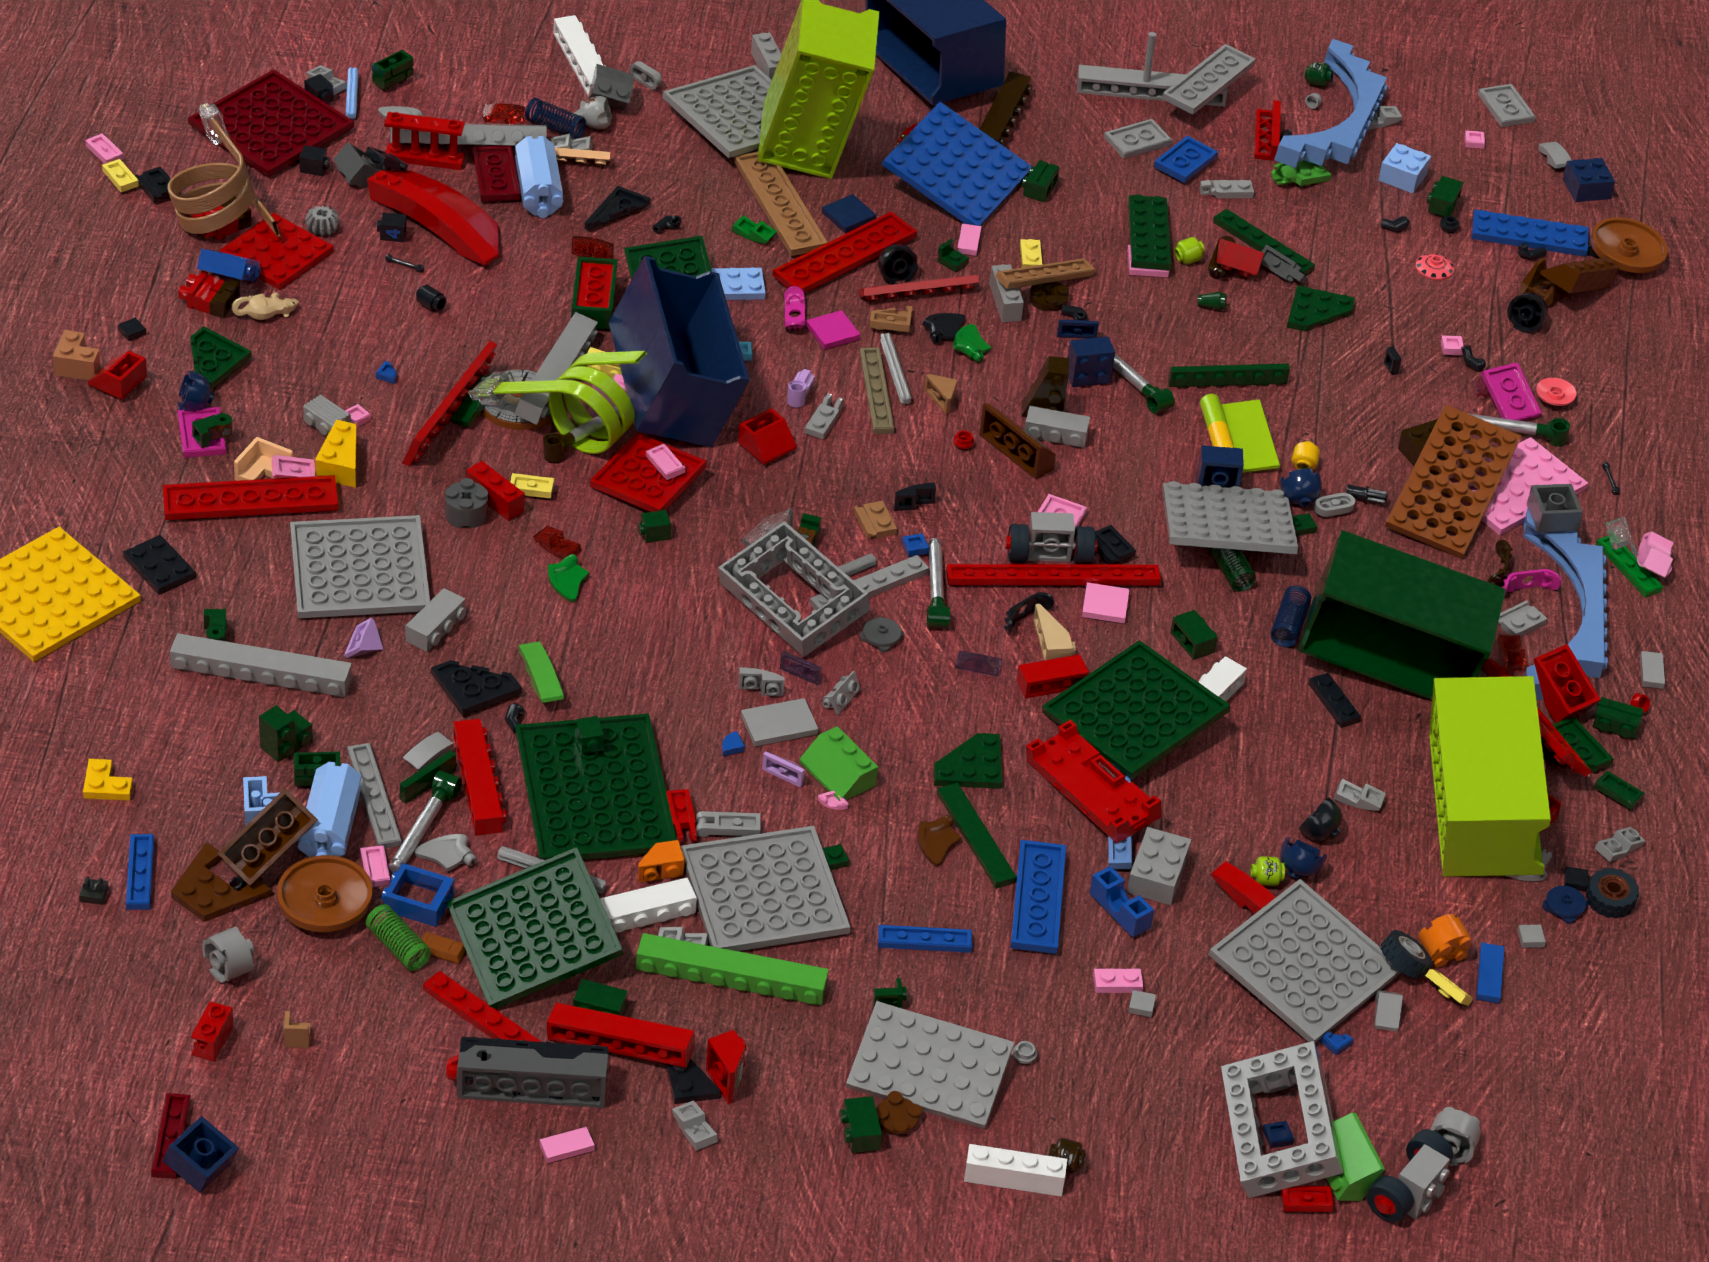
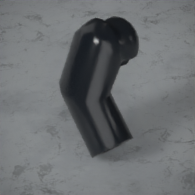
(512, 714)

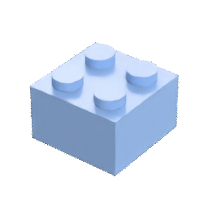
(1404, 168)

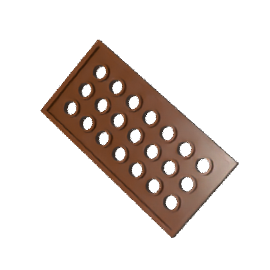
(1447, 469)

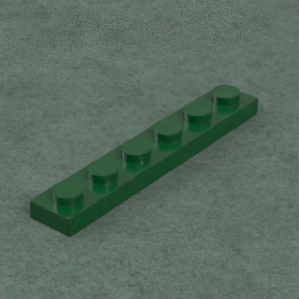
(1258, 239)
(1228, 375)

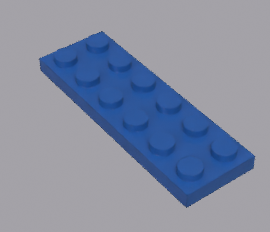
(1534, 232)
(1038, 896)

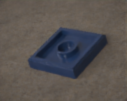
(848, 213)

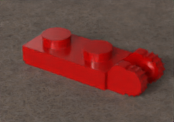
(682, 813)

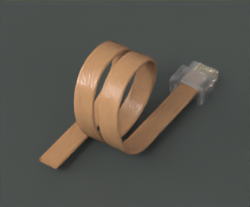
(215, 194)

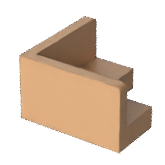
(256, 460)

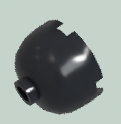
(897, 263)
(1527, 312)
(1323, 822)

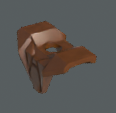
(1534, 280)

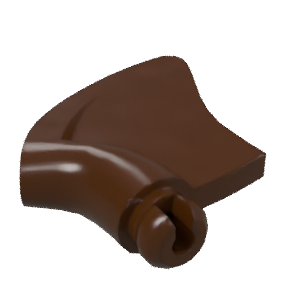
(937, 838)

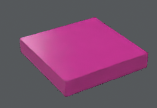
(833, 329)

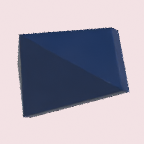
(1077, 329)

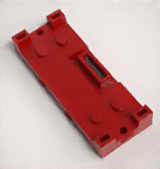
(1093, 783)

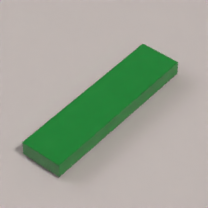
(1628, 566)

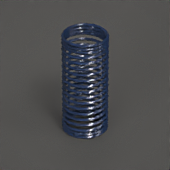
(540, 111)
(1279, 621)

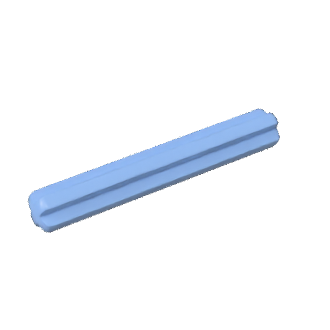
(352, 88)

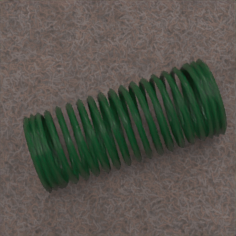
(1227, 574)

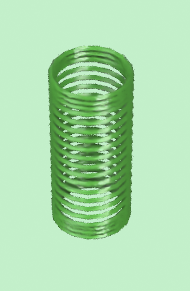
(412, 951)

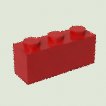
(502, 494)
(1050, 675)

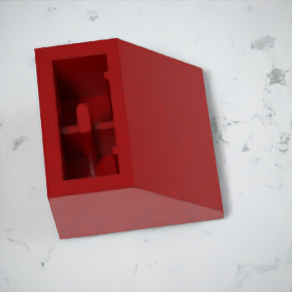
(121, 375)
(766, 436)

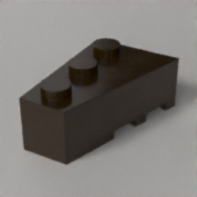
(1049, 387)

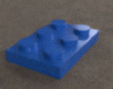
(1185, 159)

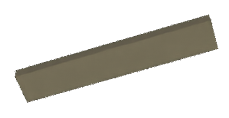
(876, 391)

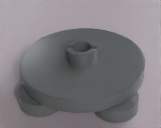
(881, 633)

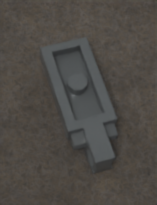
(1282, 265)

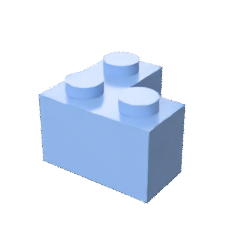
(255, 796)

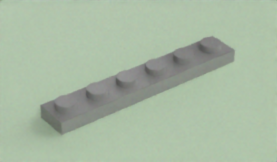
(884, 579)

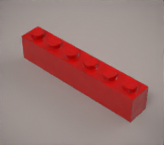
(478, 777)
(621, 1034)

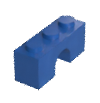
(1109, 892)

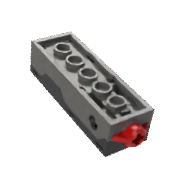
(530, 1072)

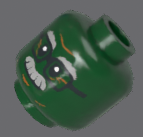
(1318, 74)

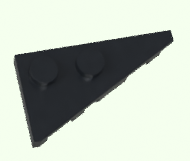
(617, 205)
(690, 1084)

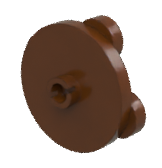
(898, 1114)

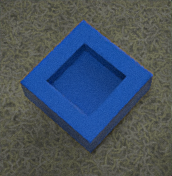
(915, 545)

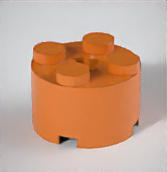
(1446, 940)

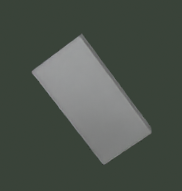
(1652, 669)

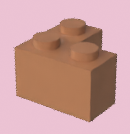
(74, 358)

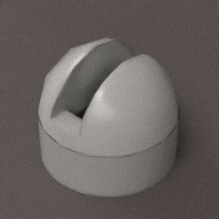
(1313, 103)

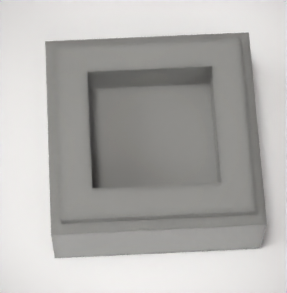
(1531, 936)
(1142, 1003)

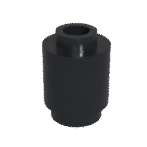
(431, 298)

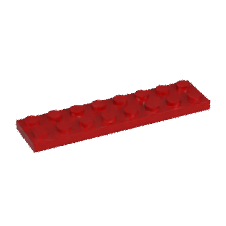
(844, 253)
(450, 404)
(250, 497)
(1553, 739)

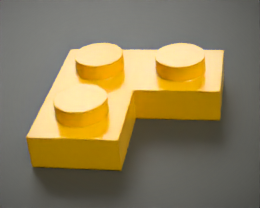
(102, 786)

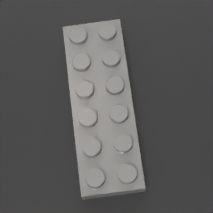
(1208, 79)

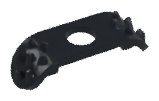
(1013, 614)

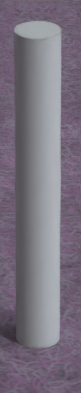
(1149, 56)

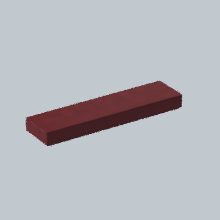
(171, 1126)

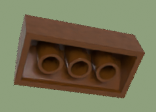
(1583, 275)
(1015, 442)
(267, 837)

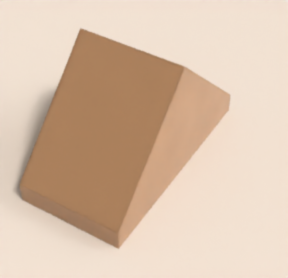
(941, 391)

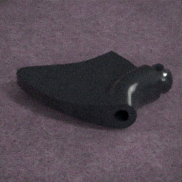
(943, 326)

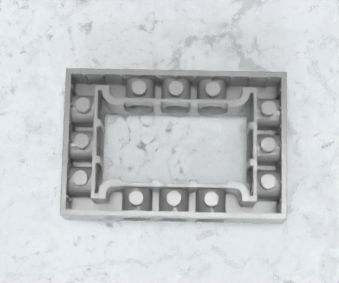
(845, 597)
(1294, 1165)

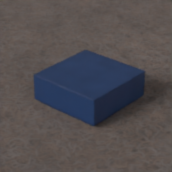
(1278, 1134)

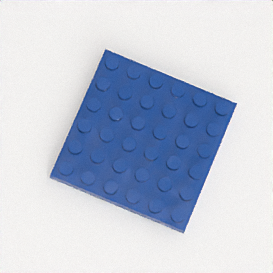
(957, 165)

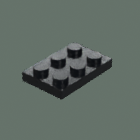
(159, 564)

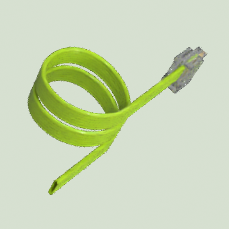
(499, 384)

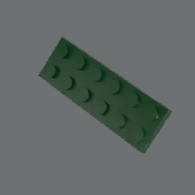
(1149, 232)

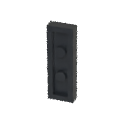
(1334, 700)

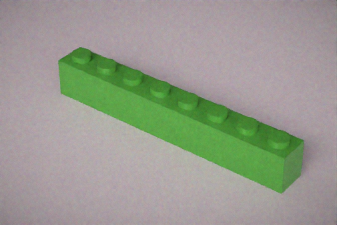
(732, 969)

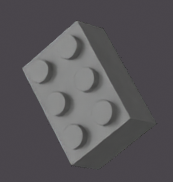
(1159, 866)

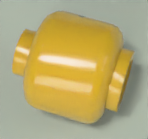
(1305, 455)

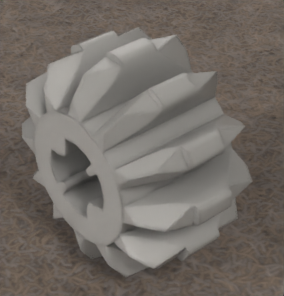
(322, 220)

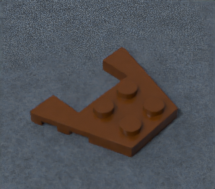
(208, 894)

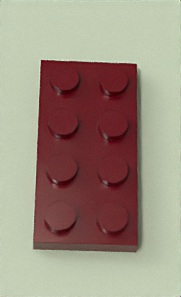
(496, 173)

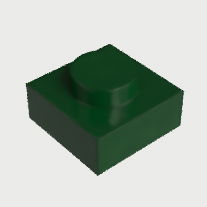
(836, 857)

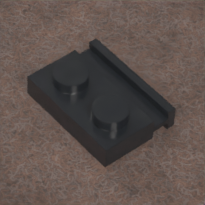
(386, 160)
(154, 183)
(1113, 545)

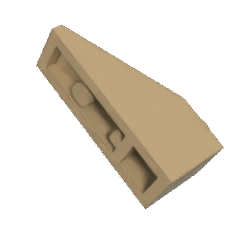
(1052, 636)

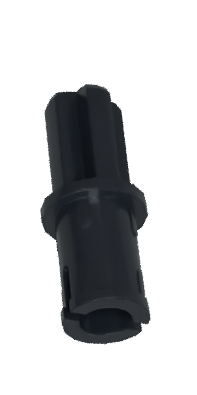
(1367, 494)

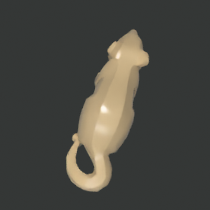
(263, 307)

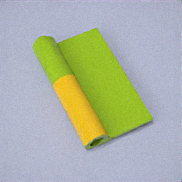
(1242, 427)

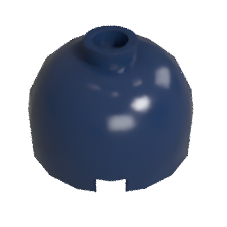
(194, 392)
(1302, 487)
(1301, 858)

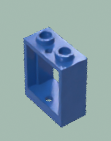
(229, 265)
(414, 909)

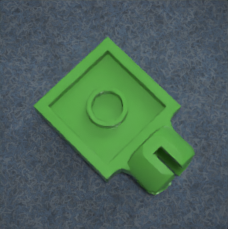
(1304, 174)

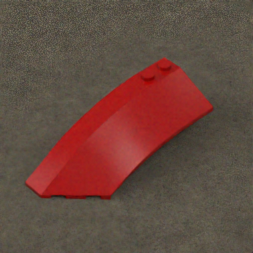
(440, 210)

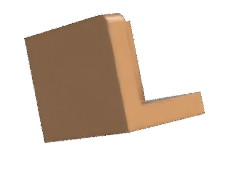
(296, 1034)

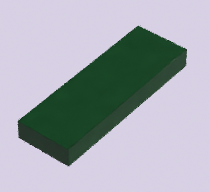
(468, 410)
(424, 778)

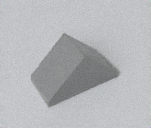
(1387, 1010)

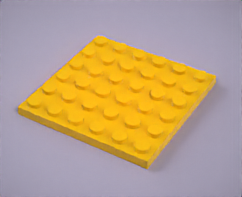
(56, 593)

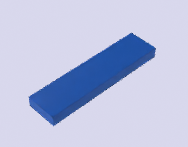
(140, 872)
(924, 938)

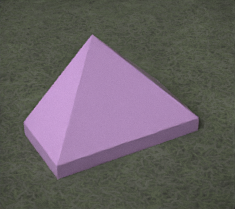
(364, 640)
(783, 769)

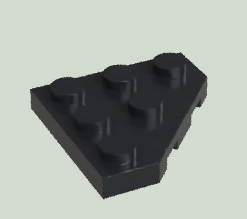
(474, 686)

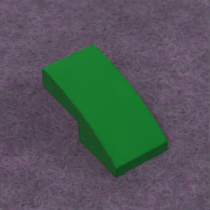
(755, 232)

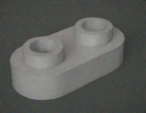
(646, 75)
(1334, 504)

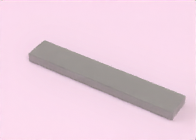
(374, 796)

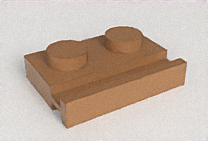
(875, 520)

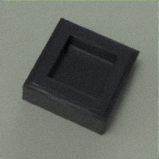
(131, 329)
(1392, 360)
(1576, 878)

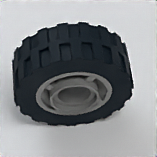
(1406, 954)

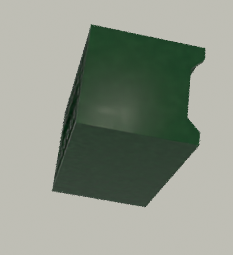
(1400, 616)

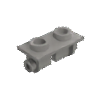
(842, 694)

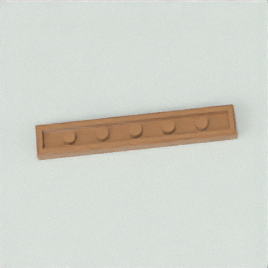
(1045, 273)

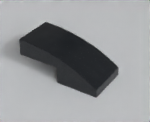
(917, 494)

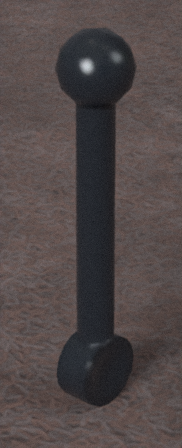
(419, 268)
(1615, 490)

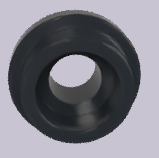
(1449, 224)

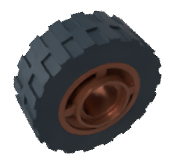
(1612, 893)

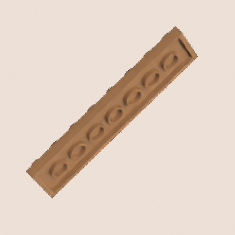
(781, 204)

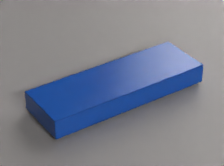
(1490, 972)

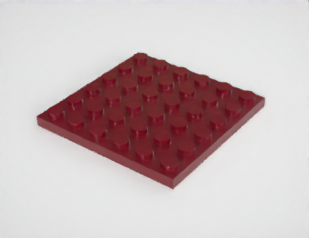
(275, 120)

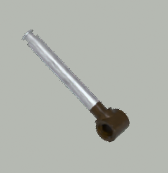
(557, 444)

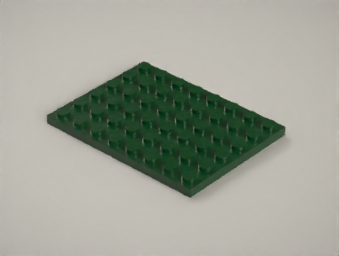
(595, 800)

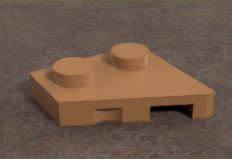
(891, 320)

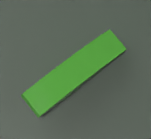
(541, 672)

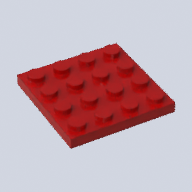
(280, 257)
(637, 481)

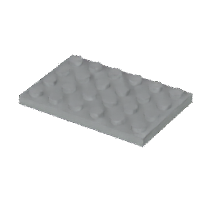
(931, 1064)

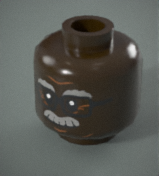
(1070, 1150)

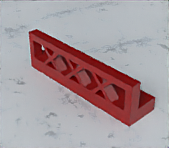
(1271, 135)

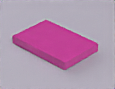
(1511, 393)
(189, 445)

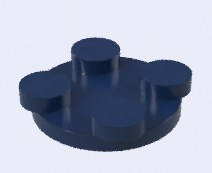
(1565, 903)

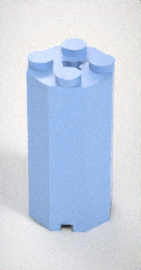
(538, 176)
(334, 804)

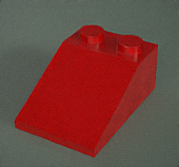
(1564, 684)

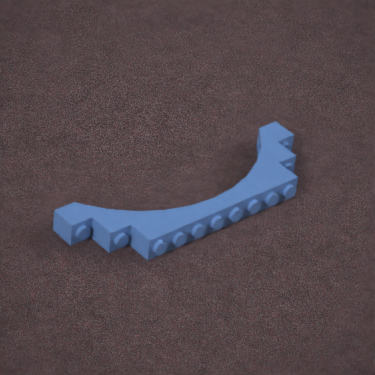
(1344, 139)
(1585, 569)

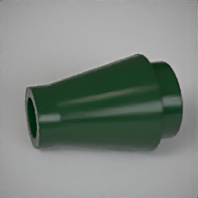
(1213, 300)

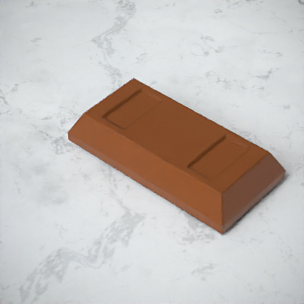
(443, 947)

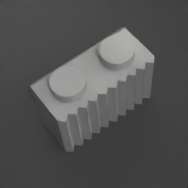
(323, 414)

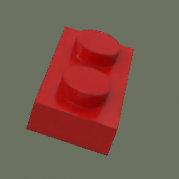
(1307, 1199)

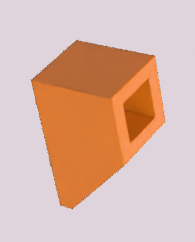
(662, 862)

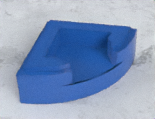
(386, 373)
(732, 744)
(1336, 1043)

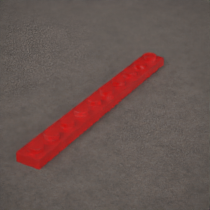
(1052, 574)

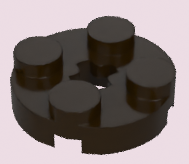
(1057, 296)

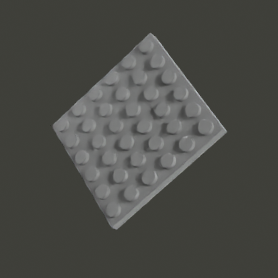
(725, 108)
(1229, 518)
(359, 566)
(765, 889)
(1305, 961)

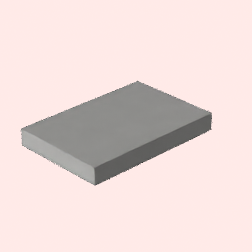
(1506, 105)
(1137, 138)
(779, 722)

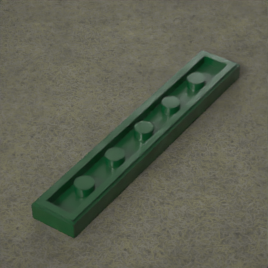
(976, 835)

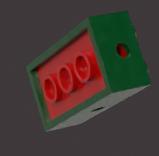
(595, 289)

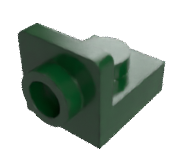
(950, 257)
(891, 996)

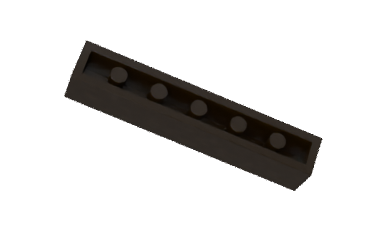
(1007, 106)

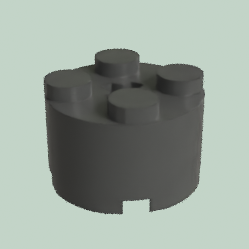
(466, 504)

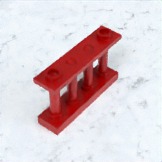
(420, 155)

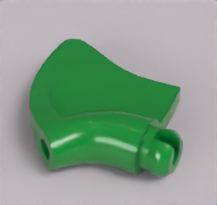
(970, 343)
(567, 577)

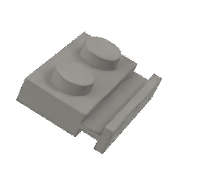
(1521, 619)

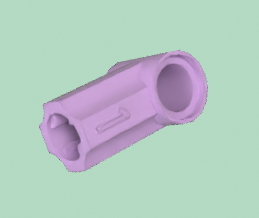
(799, 388)

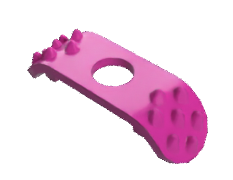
(794, 302)
(1541, 578)

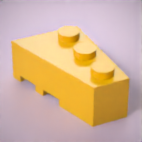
(339, 454)

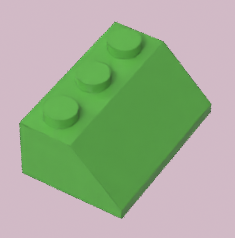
(840, 764)
(1358, 1160)

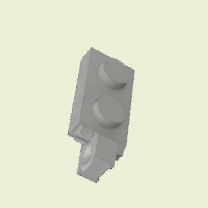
(1227, 188)

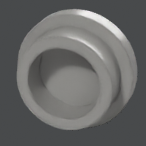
(1025, 1052)

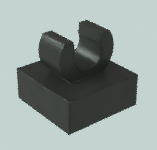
(93, 891)

